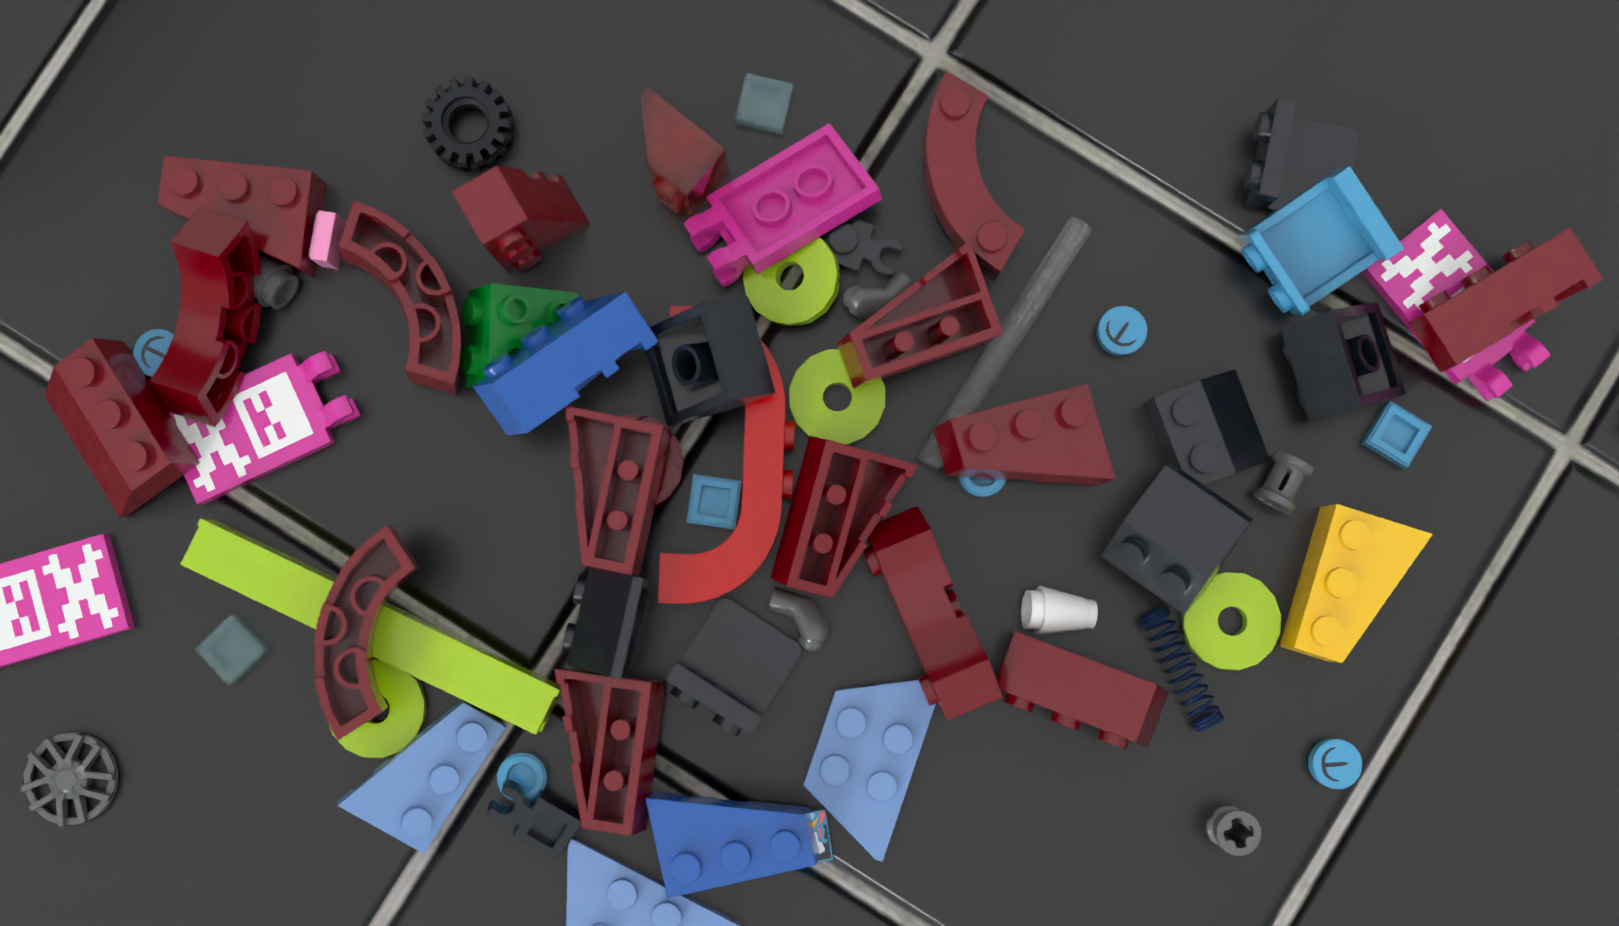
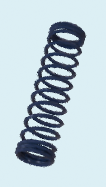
(1157, 616)

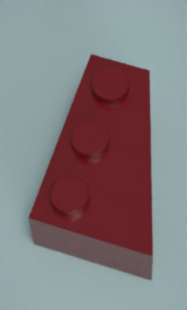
(519, 214)
(834, 512)

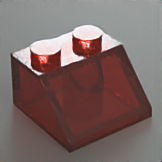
(680, 156)

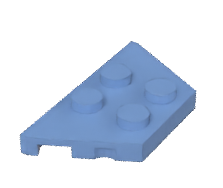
(869, 758)
(616, 894)

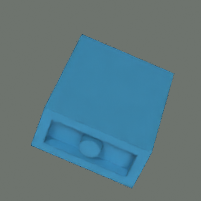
(1319, 241)

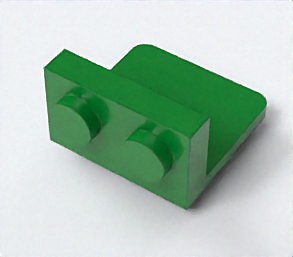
(500, 317)

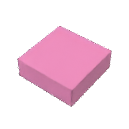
(325, 239)

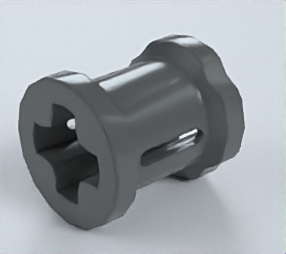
(1298, 472)
(1245, 840)

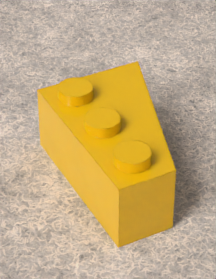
(1347, 579)

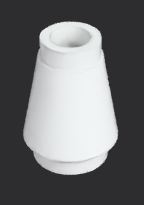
(1056, 611)

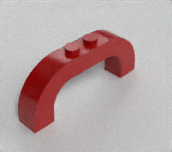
(765, 485)

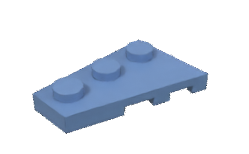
(426, 778)

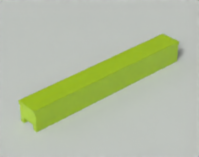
(399, 636)

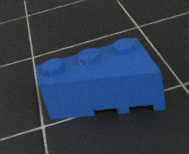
(562, 360)
(727, 842)

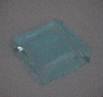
(764, 103)
(232, 649)

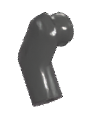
(867, 301)
(806, 614)

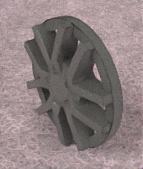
(69, 778)

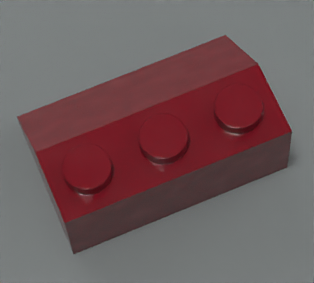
(118, 423)

